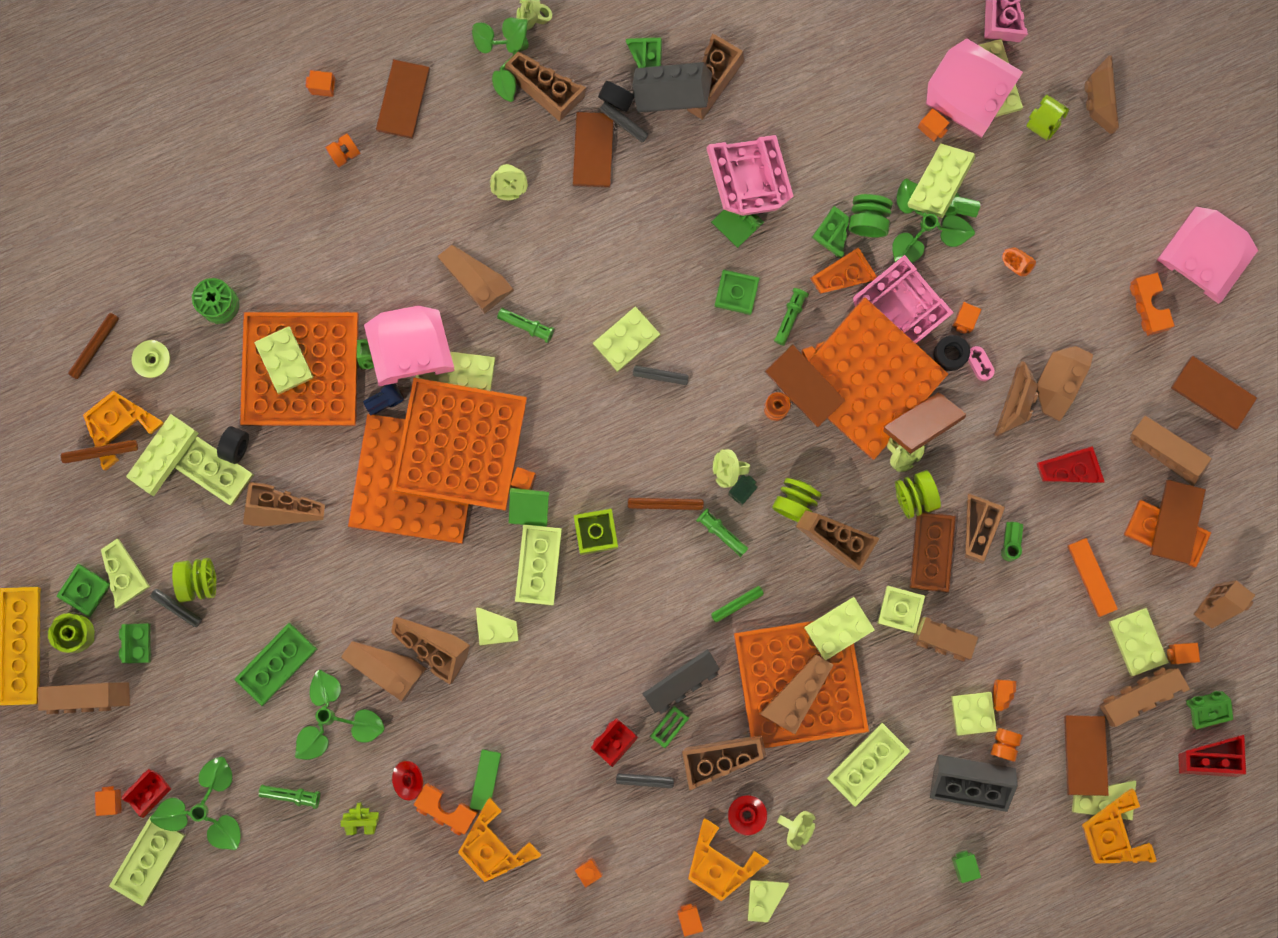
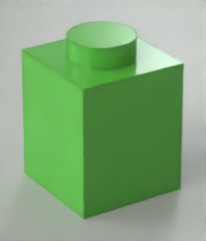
(966, 866)

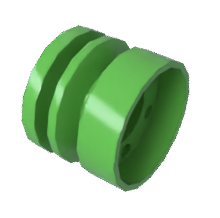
(870, 215)
(225, 305)

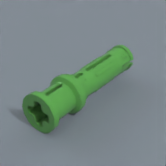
(793, 309)
(534, 328)
(715, 526)
(299, 797)

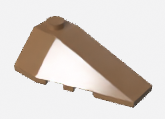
(477, 279)
(270, 507)
(438, 649)
(387, 669)

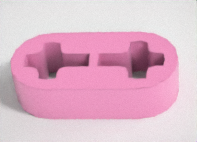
(984, 361)

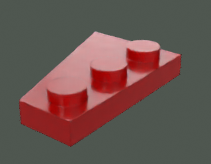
(1072, 467)

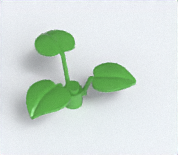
(515, 33)
(954, 228)
(327, 689)
(172, 814)

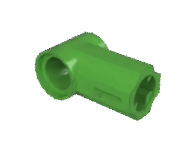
(963, 206)
(1012, 539)

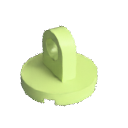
(531, 11)
(508, 182)
(901, 459)
(728, 468)
(799, 830)

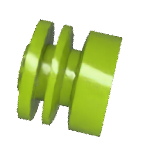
(919, 494)
(798, 498)
(194, 579)

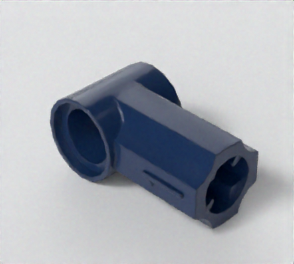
(388, 397)

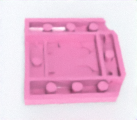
(971, 86)
(750, 175)
(1209, 252)
(906, 300)
(408, 344)

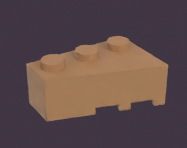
(981, 527)
(1224, 602)
(945, 639)

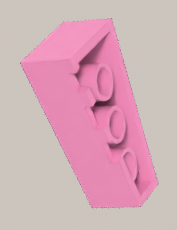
(1004, 21)

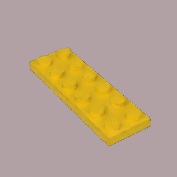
(19, 645)

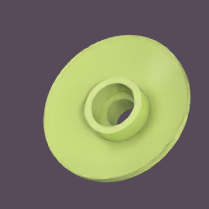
(142, 355)

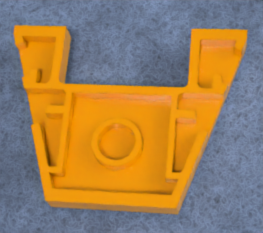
(113, 417)
(1108, 836)
(487, 853)
(715, 871)

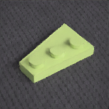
(124, 575)
(1094, 804)

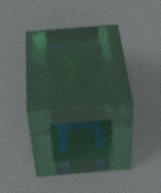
(743, 489)

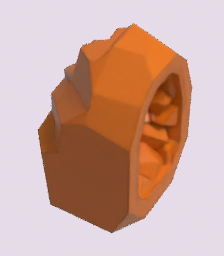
(1018, 261)
(1003, 694)

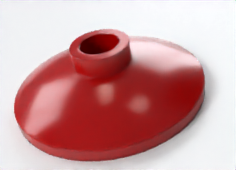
(407, 780)
(749, 825)

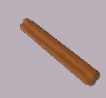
(93, 345)
(99, 451)
(661, 503)

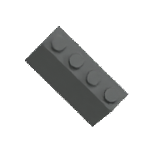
(671, 87)
(681, 681)
(973, 783)

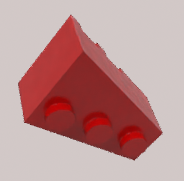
(1215, 759)

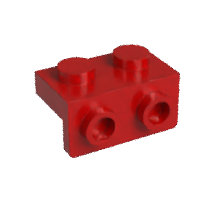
(614, 742)
(146, 792)

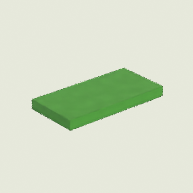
(275, 664)

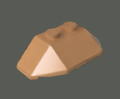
(1102, 96)
(1062, 380)
(1018, 401)

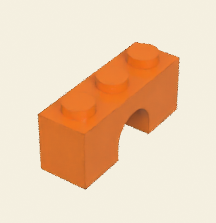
(1153, 320)
(429, 803)

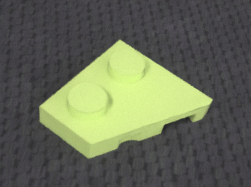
(495, 628)
(764, 899)

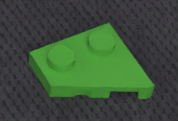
(646, 51)
(833, 232)

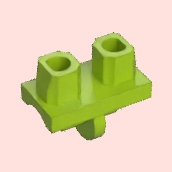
(360, 817)

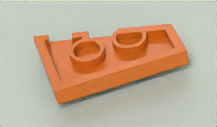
(844, 273)

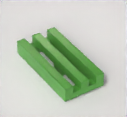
(680, 714)

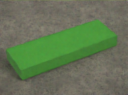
(485, 778)

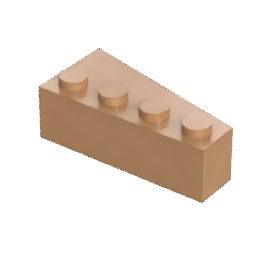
(723, 62)
(546, 87)
(1171, 450)
(840, 540)
(1143, 695)
(83, 697)
(796, 698)
(718, 759)

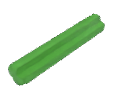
(737, 604)

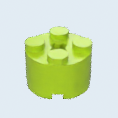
(1047, 118)
(82, 634)

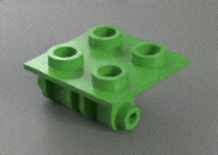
(737, 227)

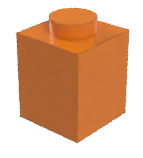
(321, 83)
(934, 125)
(966, 318)
(523, 479)
(1183, 653)
(108, 801)
(588, 872)
(689, 919)

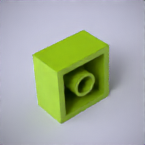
(595, 531)

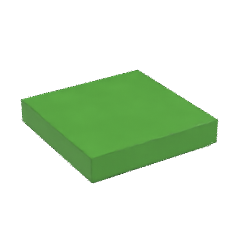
(736, 292)
(528, 507)
(83, 590)

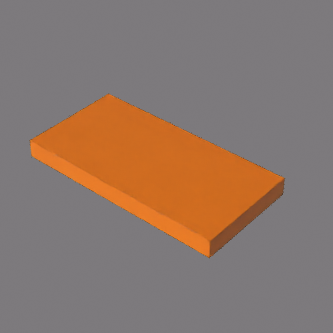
(1143, 526)

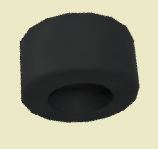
(616, 96)
(957, 342)
(232, 445)

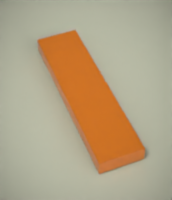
(1092, 577)

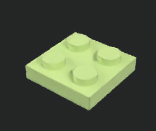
(901, 609)
(973, 713)

